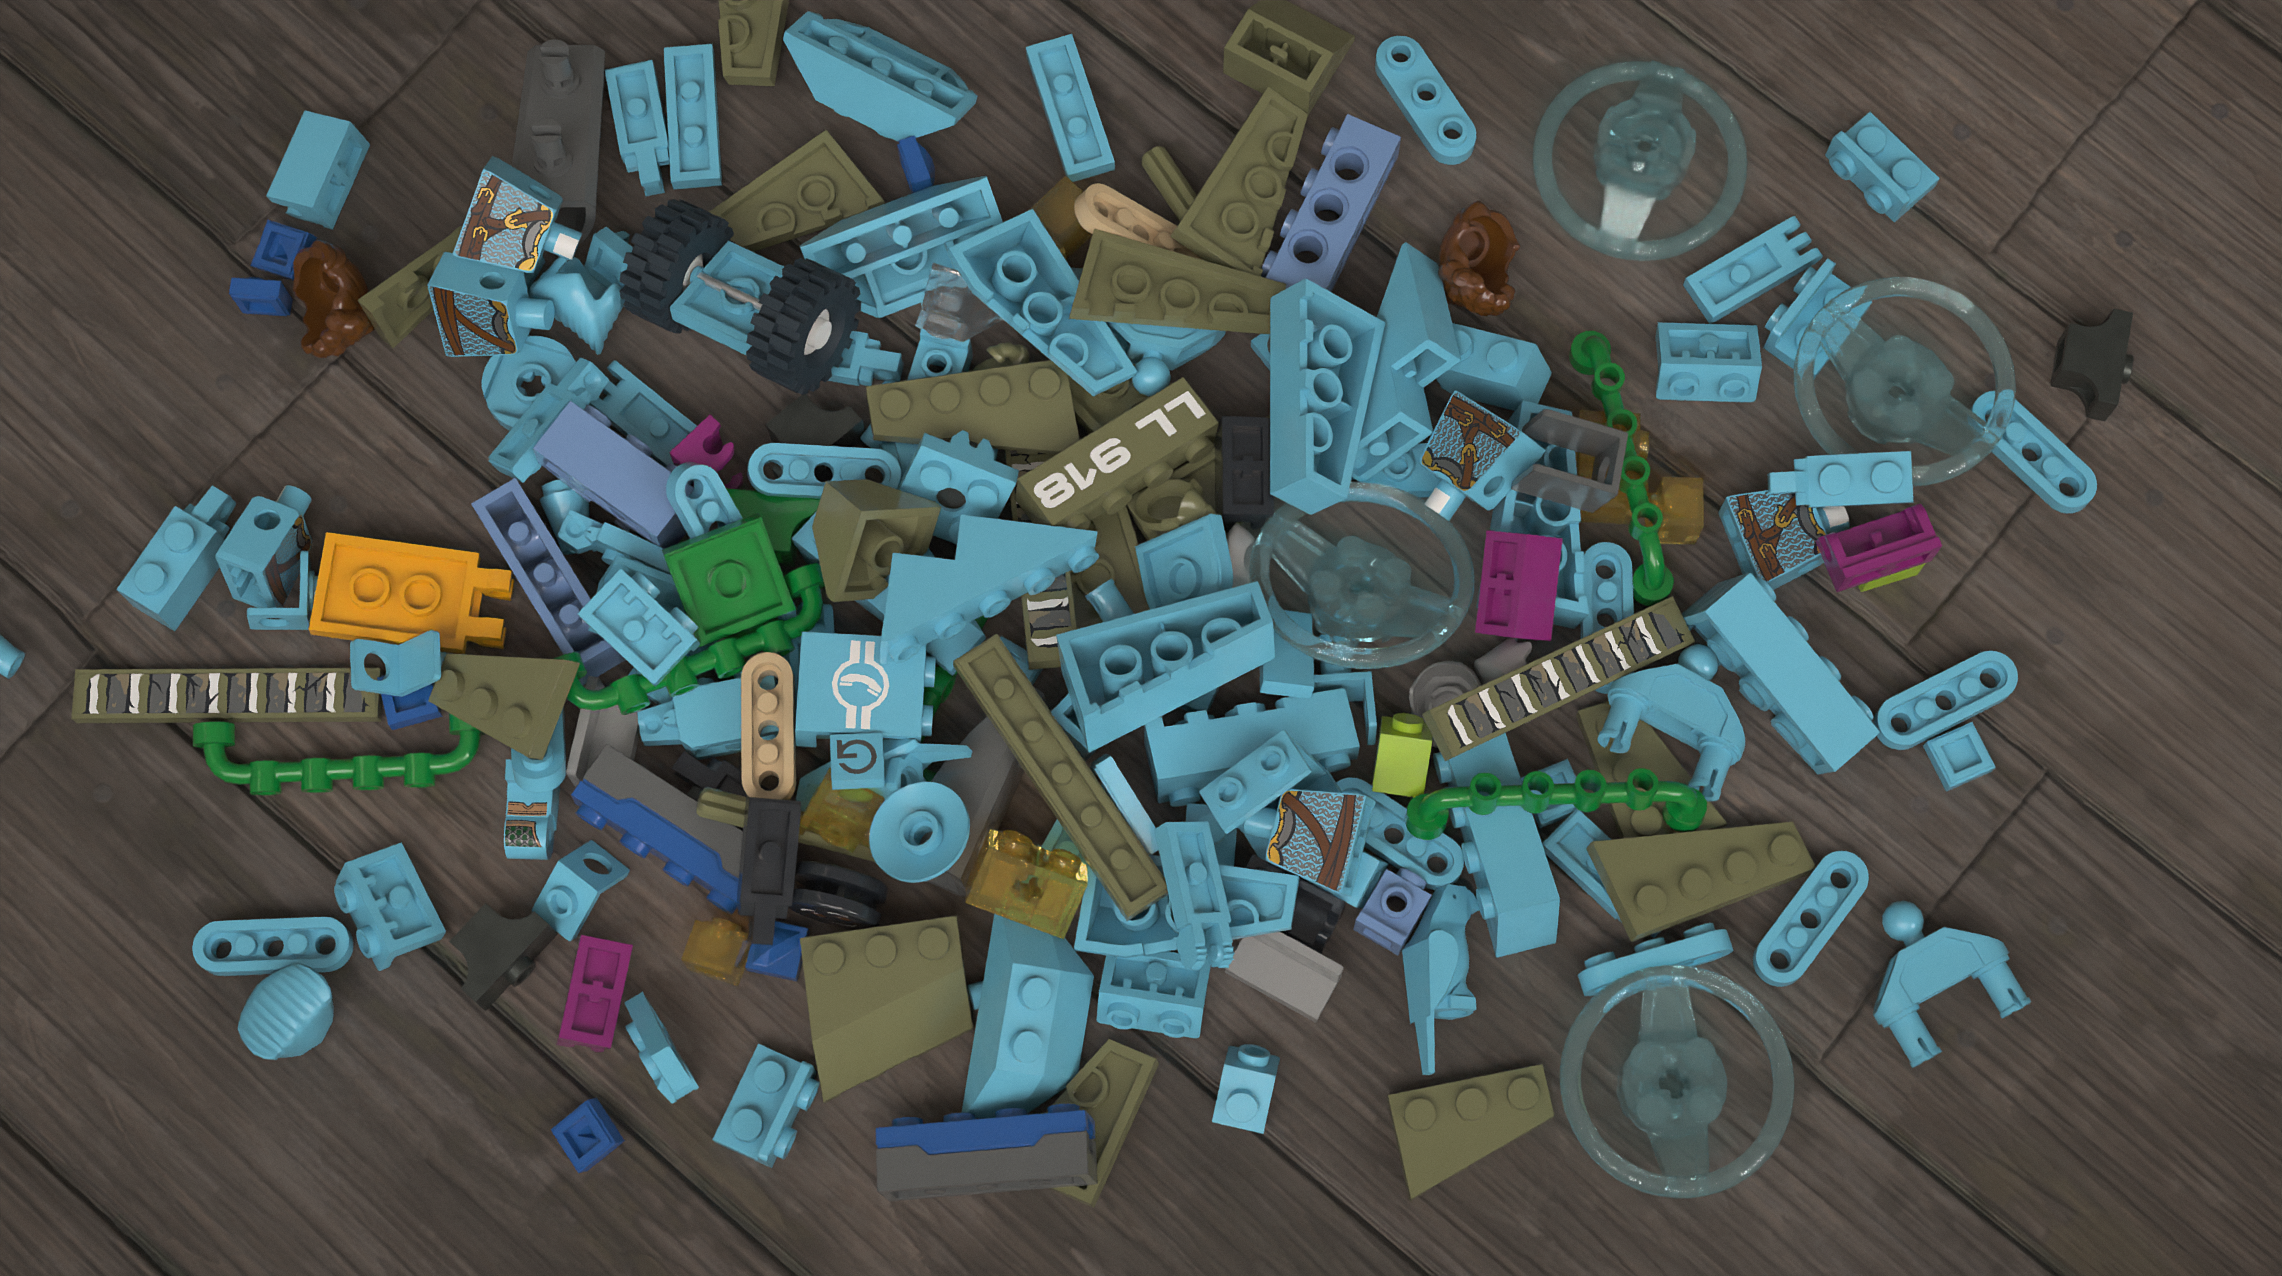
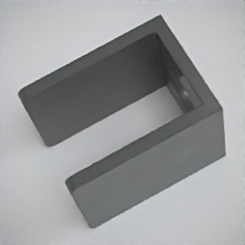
(1582, 436)

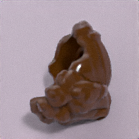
(1477, 259)
(330, 290)

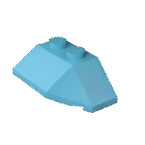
(876, 78)
(897, 242)
(1026, 1020)

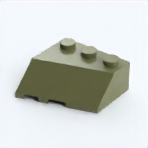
(883, 998)

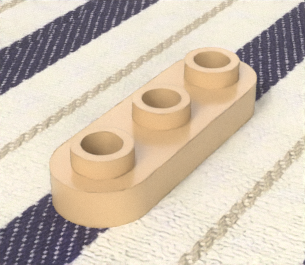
(1114, 213)
(766, 708)

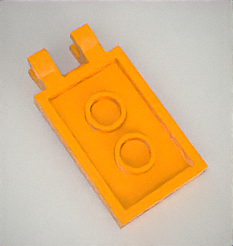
(403, 590)

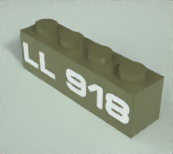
(1119, 460)

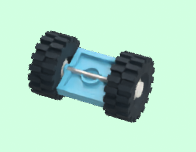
(778, 316)

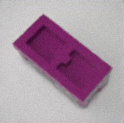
(706, 448)
(1879, 548)
(1518, 585)
(594, 993)

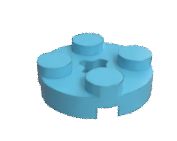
(506, 373)

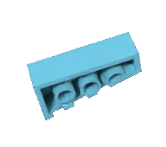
(1318, 392)
(1542, 517)
(1162, 658)
(1782, 671)
(1203, 748)
(1504, 854)

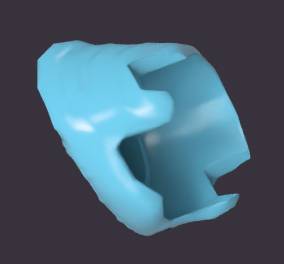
(579, 300)
(287, 1013)

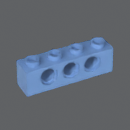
(1354, 147)
(544, 575)

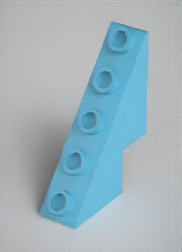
(1413, 352)
(991, 568)

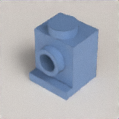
(1389, 927)

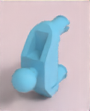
(1159, 350)
(1685, 706)
(1932, 966)

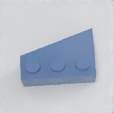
(612, 473)

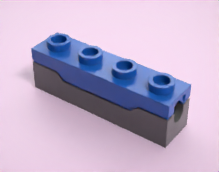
(662, 822)
(986, 1154)

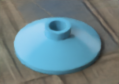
(906, 819)

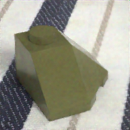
(860, 530)

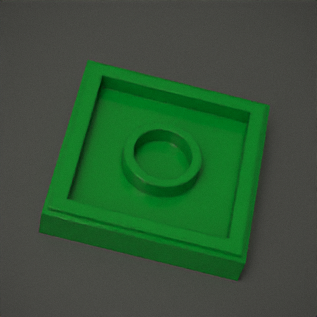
(729, 579)

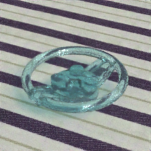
(1639, 177)
(1876, 365)
(1385, 598)
(1671, 1046)

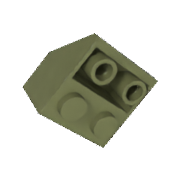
(1286, 51)

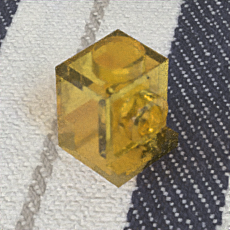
(1681, 507)
(841, 815)
(717, 950)

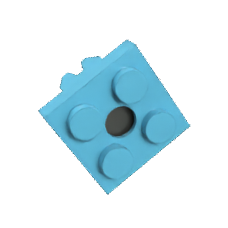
(959, 479)

